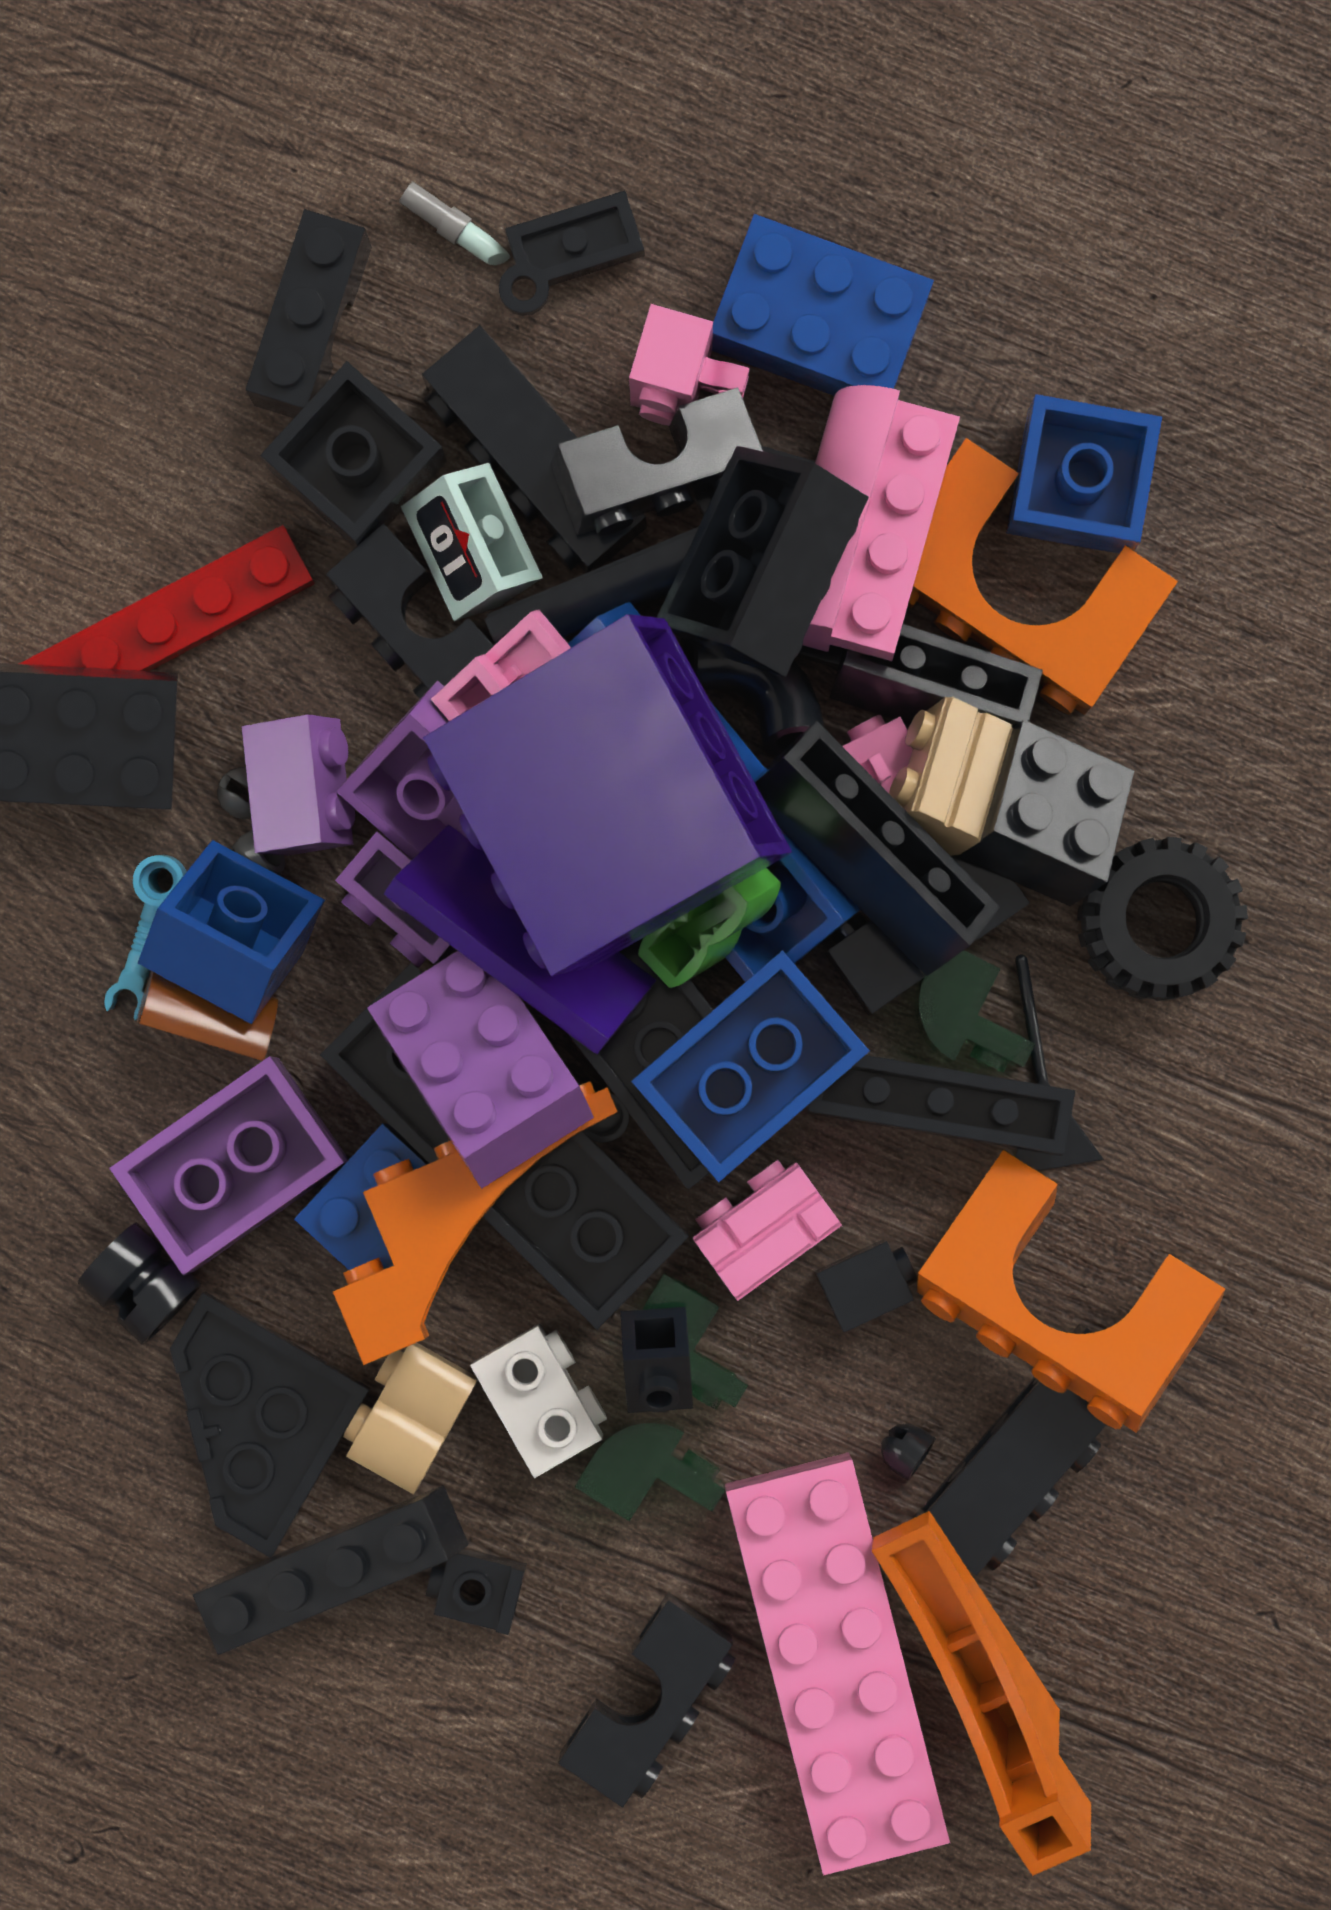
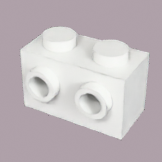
(539, 1399)

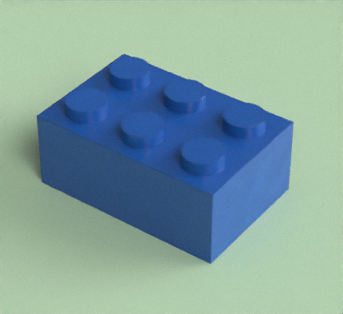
(818, 310)
(750, 1066)

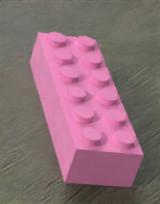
(836, 1664)

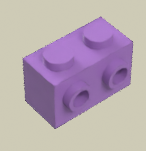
(293, 785)
(366, 882)

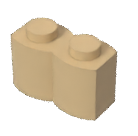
(410, 1416)

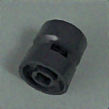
(138, 1283)

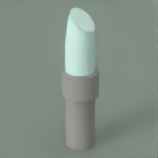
(453, 225)

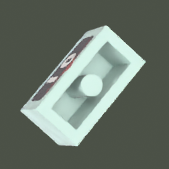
(471, 541)

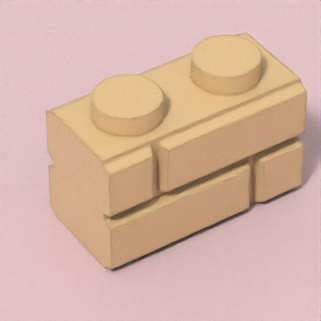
(952, 771)

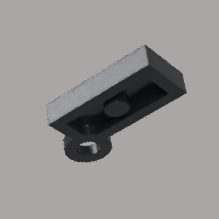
(569, 247)

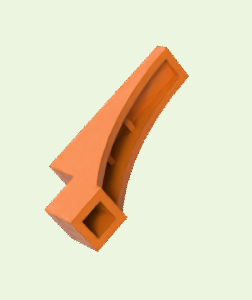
(423, 1225)
(995, 1692)

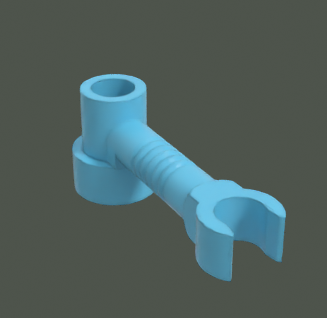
(134, 976)

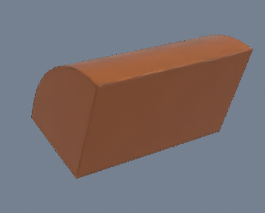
(190, 1016)

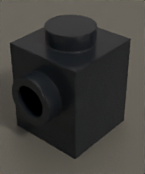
(656, 1360)

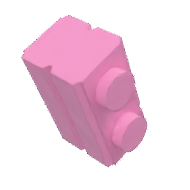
(765, 1228)

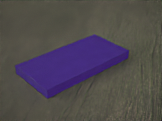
(454, 897)

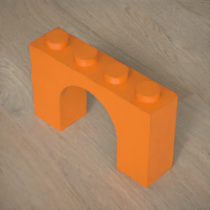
(1074, 653)
(1113, 1369)

